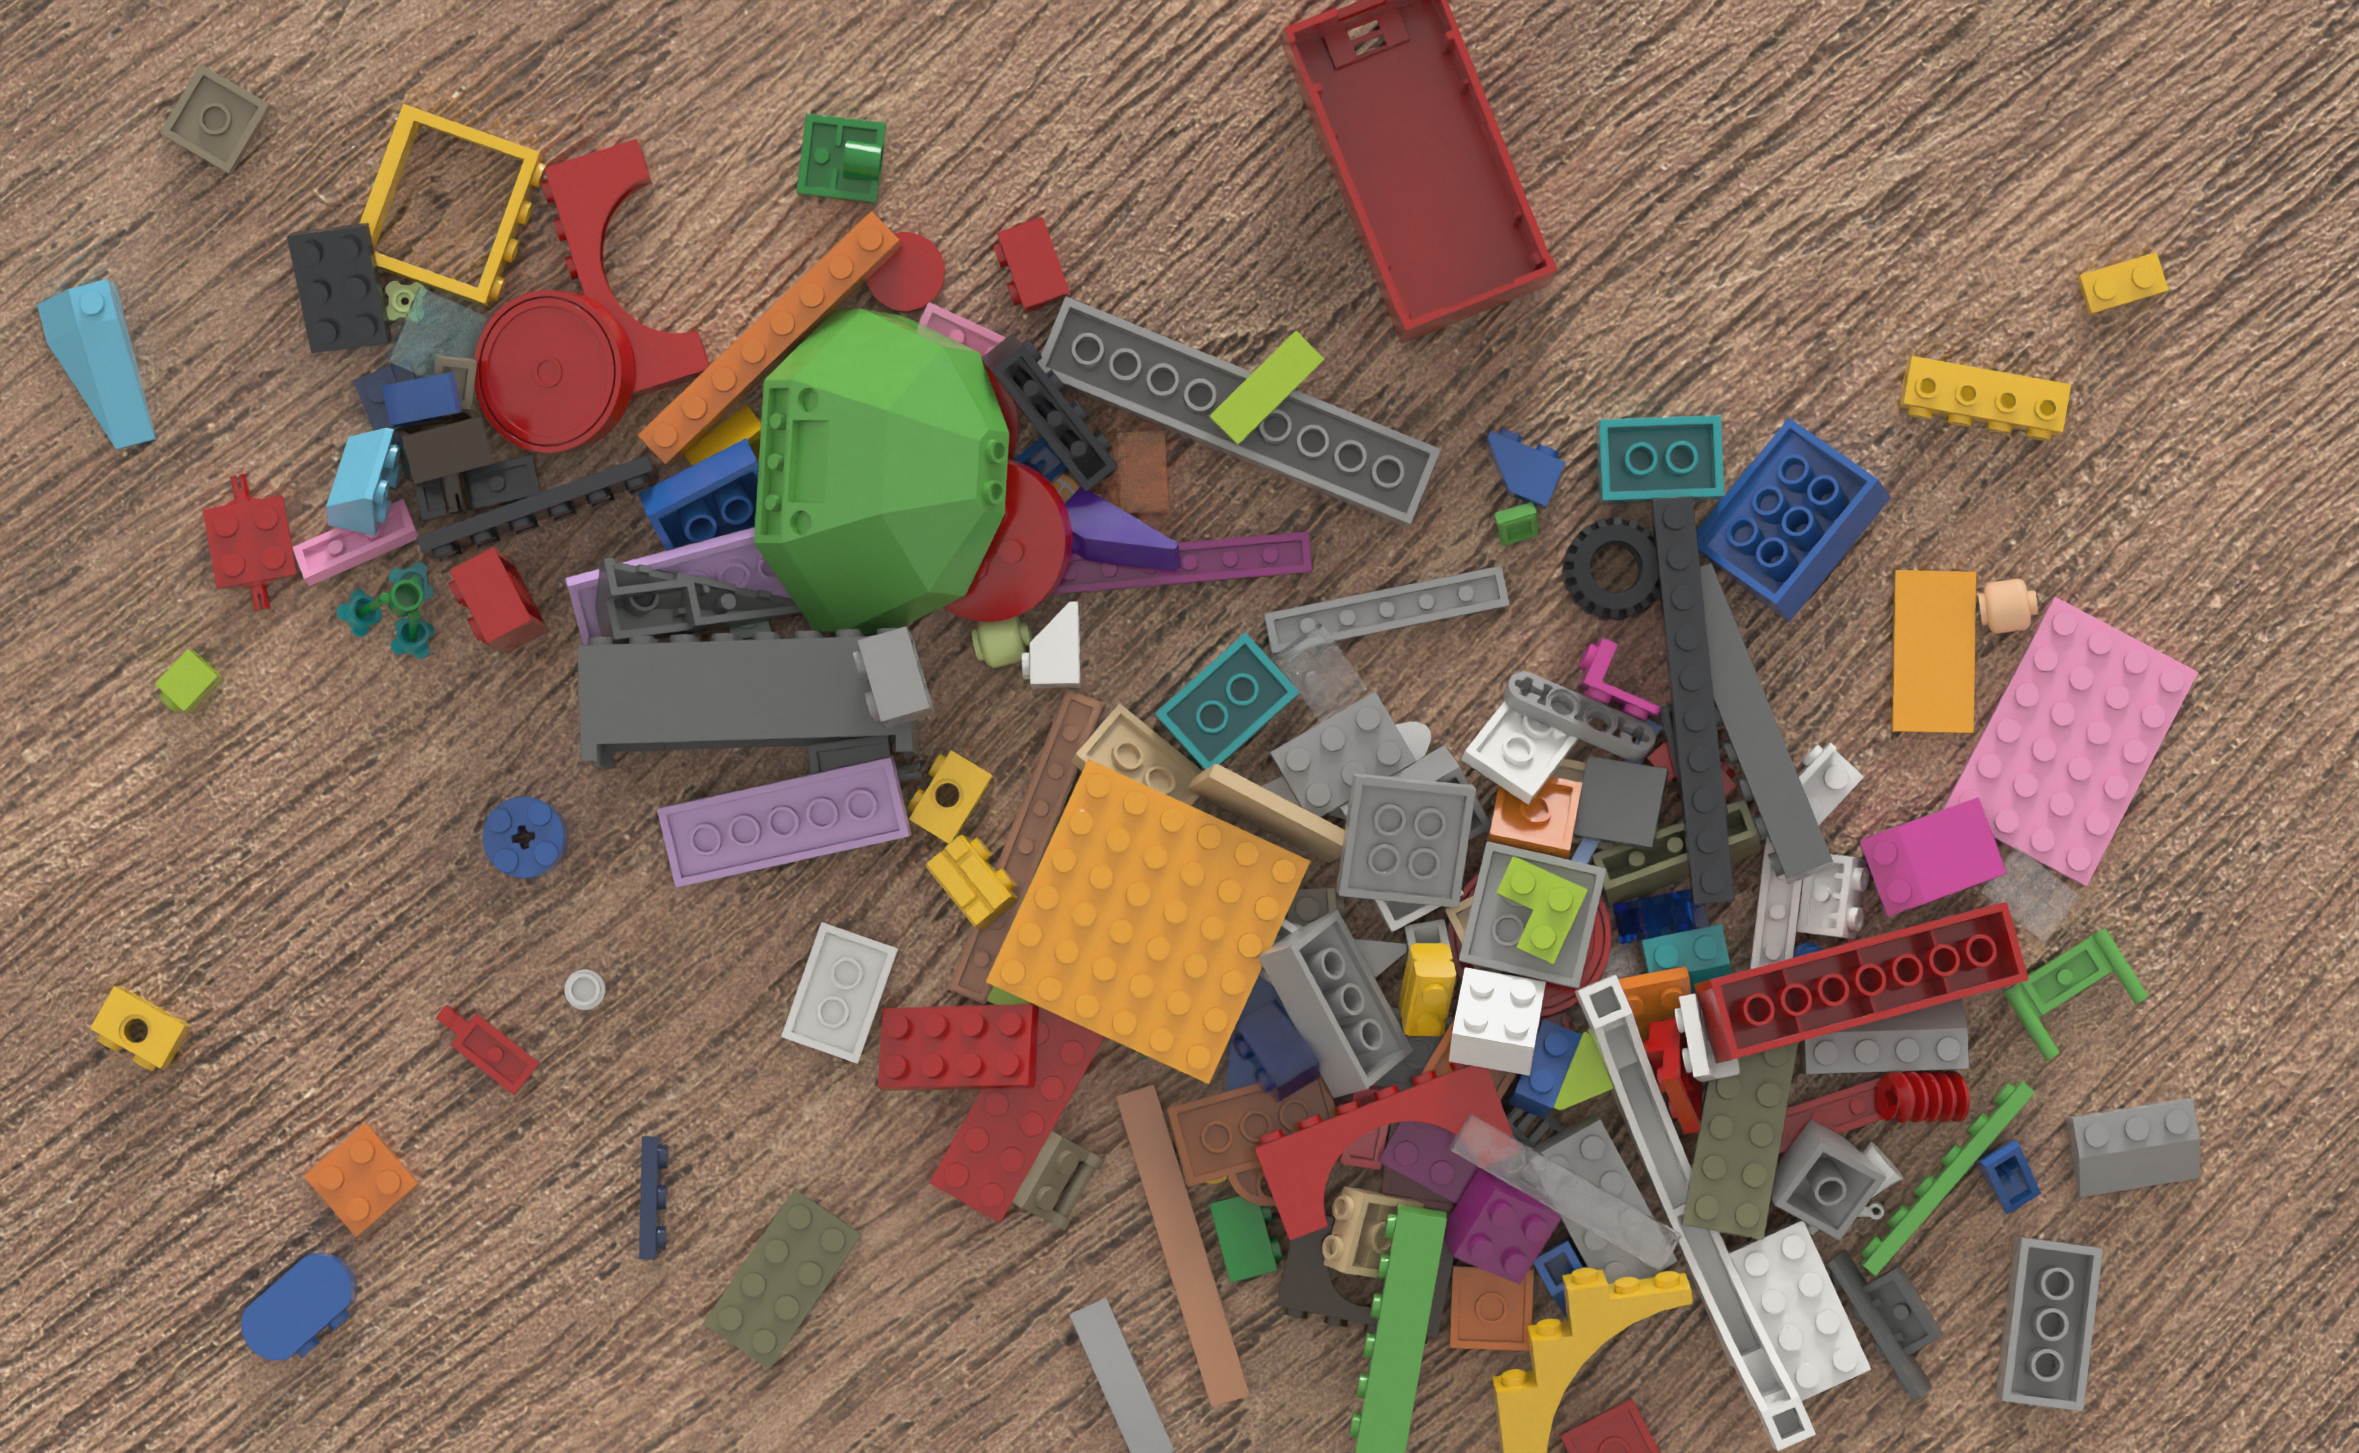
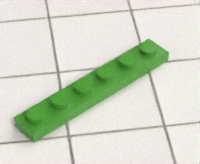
(1933, 1189)

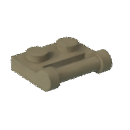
(1049, 1176)

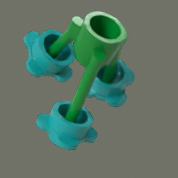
(403, 600)

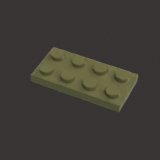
(782, 1278)

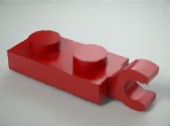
(489, 1049)

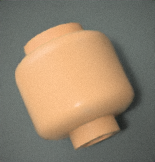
(2007, 606)

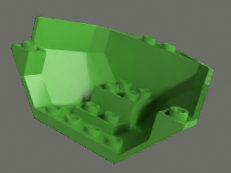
(878, 471)

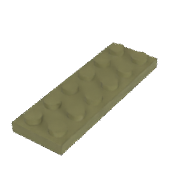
(1740, 1145)

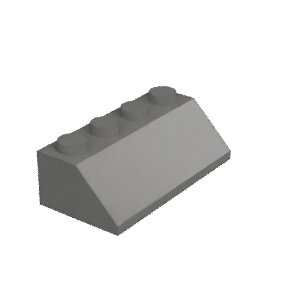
(1336, 1004)
(1906, 1042)

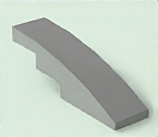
(1120, 1379)

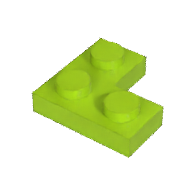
(1553, 904)

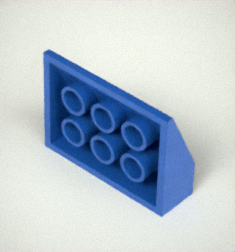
(1790, 519)

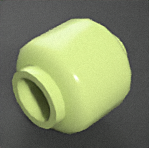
(1001, 641)

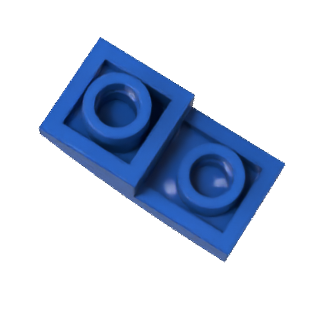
(421, 398)

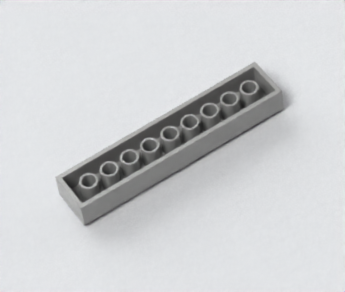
(1184, 386)

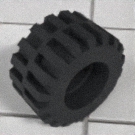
(1579, 578)

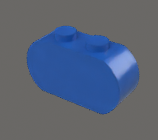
(300, 1307)

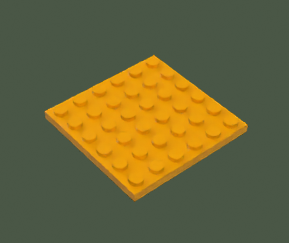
(1148, 921)

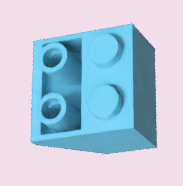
(364, 481)

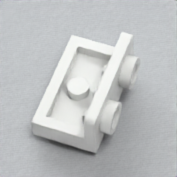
(1699, 1054)

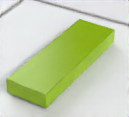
(1266, 388)

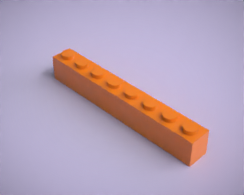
(770, 339)

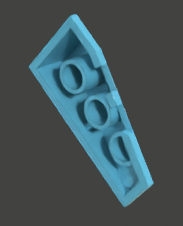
(95, 349)

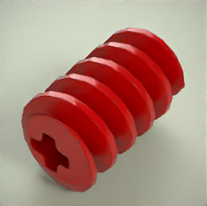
(1923, 1096)

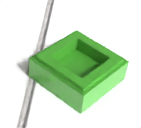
(1517, 523)

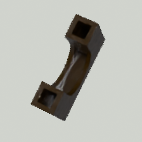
(1308, 1286)

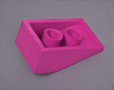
(1933, 856)

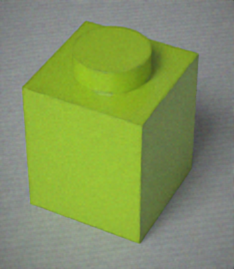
(188, 682)

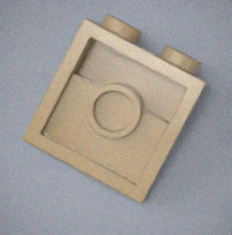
(1360, 1230)

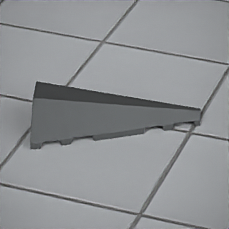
(665, 604)

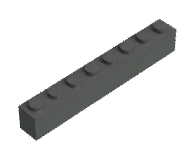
(1759, 746)

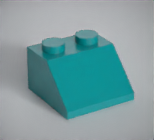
(1699, 949)

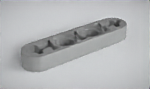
(1577, 721)

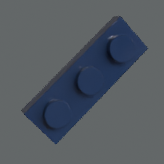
(653, 1197)

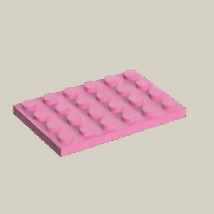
(2072, 739)

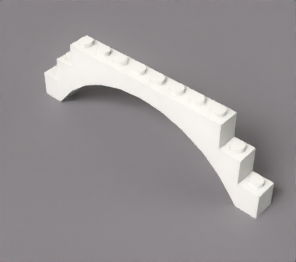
(1703, 1250)

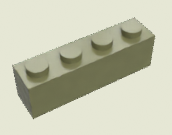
(1641, 871)

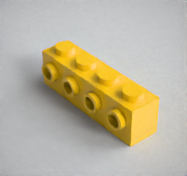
(1984, 397)

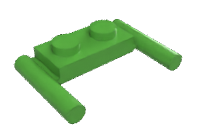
(2065, 978)

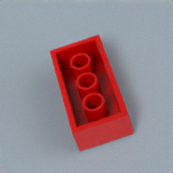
(498, 601)

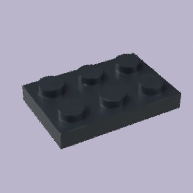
(339, 287)

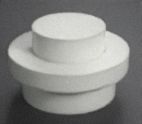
(584, 989)

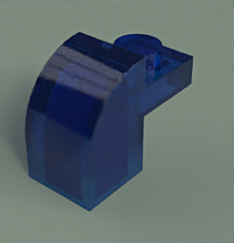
(1658, 916)

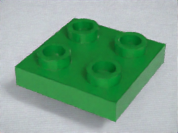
(841, 158)

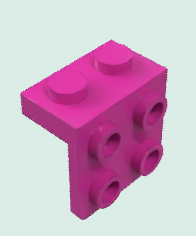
(1594, 665)

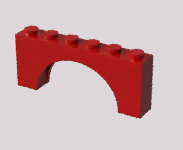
(586, 198)
(1302, 1160)

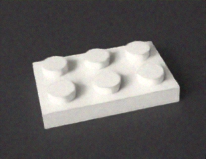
(1519, 750)
(839, 992)

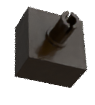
(444, 451)

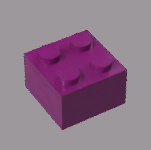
(1499, 1227)

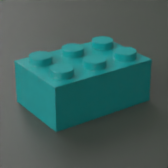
(1659, 459)
(1227, 703)

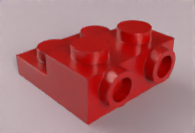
(1680, 1087)

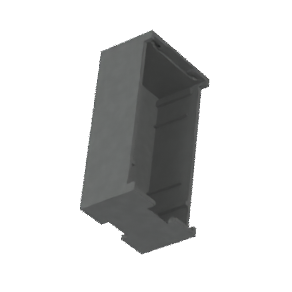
(726, 694)

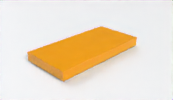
(1933, 651)

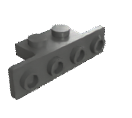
(1893, 1317)

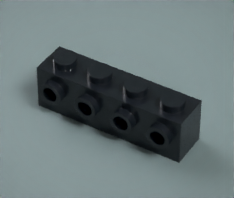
(1049, 412)

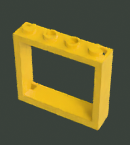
(516, 213)

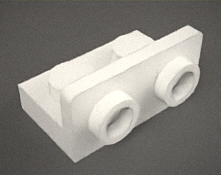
(1827, 779)
(1833, 899)

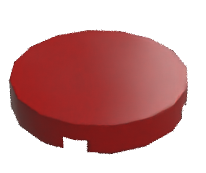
(909, 276)

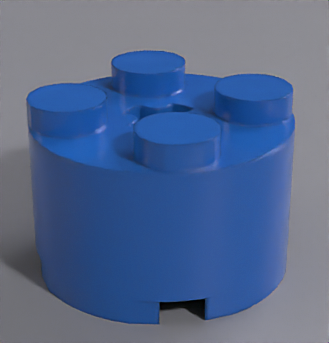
(544, 851)

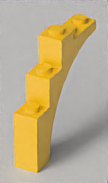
(1559, 1348)

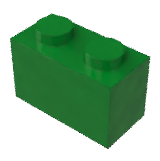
(1245, 1238)

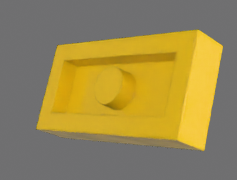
(2122, 283)

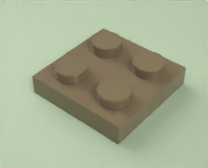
(215, 119)

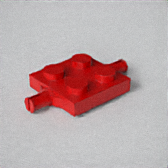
(250, 542)

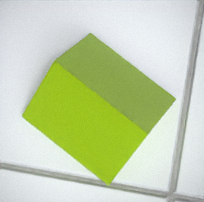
(1585, 1075)

